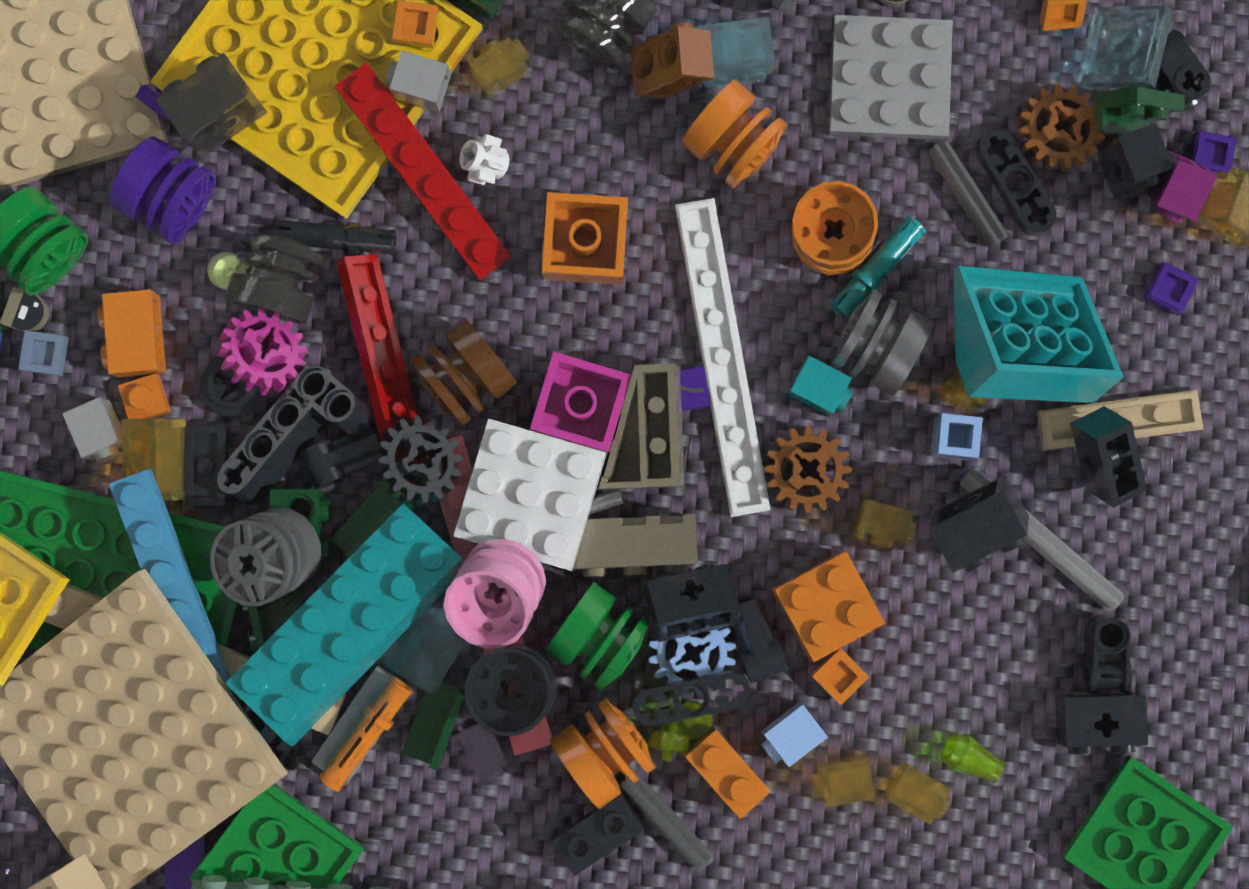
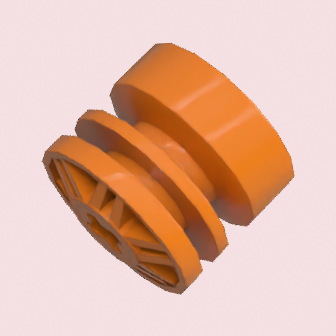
(734, 134)
(837, 206)
(602, 753)

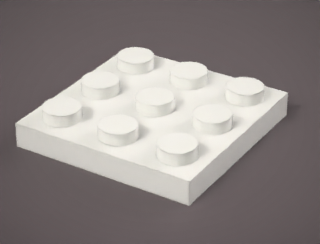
(531, 492)

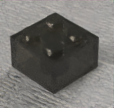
(210, 104)

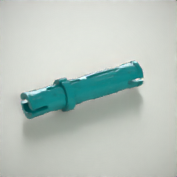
(878, 267)

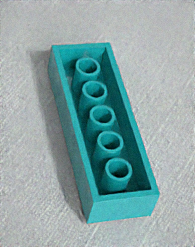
(346, 625)

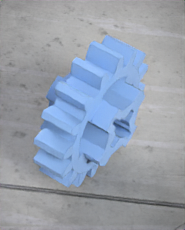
(668, 666)

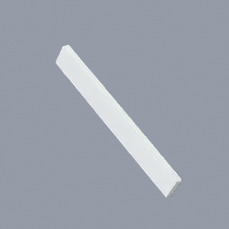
(722, 357)

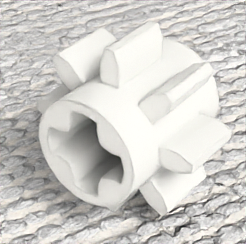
(484, 159)

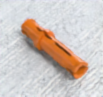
(337, 771)

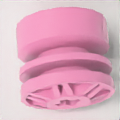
(495, 593)

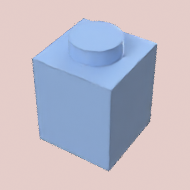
(956, 437)

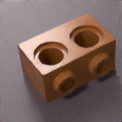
(672, 61)

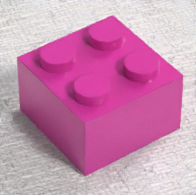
(580, 402)

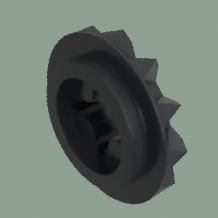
(214, 390)

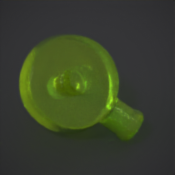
(694, 727)
(668, 742)

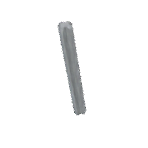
(1059, 553)

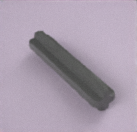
(967, 193)
(667, 822)

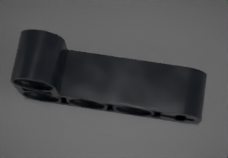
(251, 472)

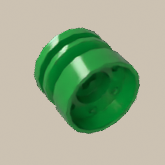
(37, 242)
(598, 637)

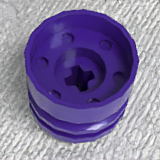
(162, 189)

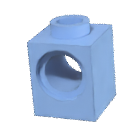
(792, 735)

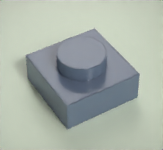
(43, 353)

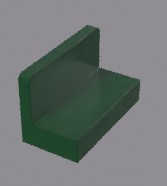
(368, 518)
(435, 724)

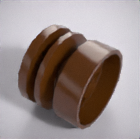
(463, 371)

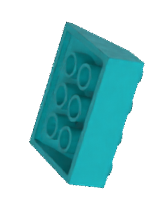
(1030, 337)

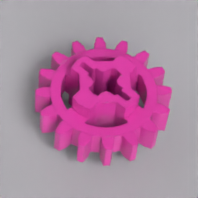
(243, 345)

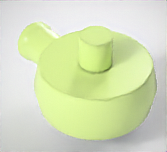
(222, 266)

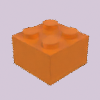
(584, 238)
(828, 606)

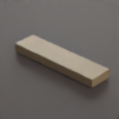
(1148, 414)

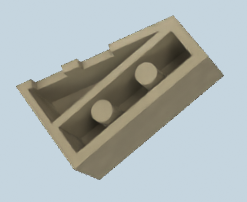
(649, 432)
(638, 544)

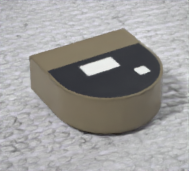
(25, 311)

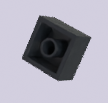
(980, 525)

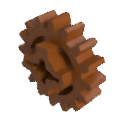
(1055, 113)
(793, 456)

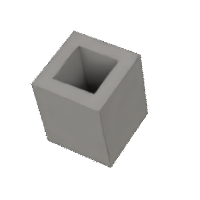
(418, 80)
(95, 430)

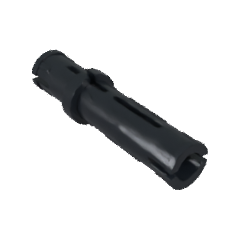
(351, 238)

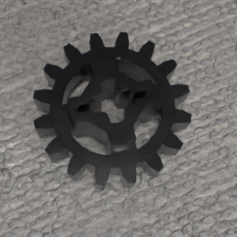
(425, 476)

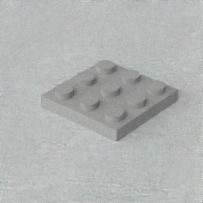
(890, 77)

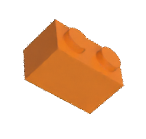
(132, 334)
(727, 772)

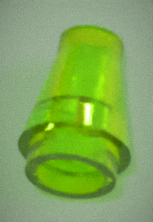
(971, 758)

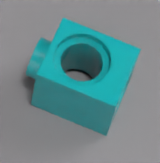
(821, 387)

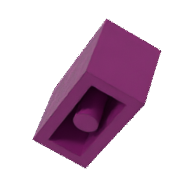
(1183, 189)

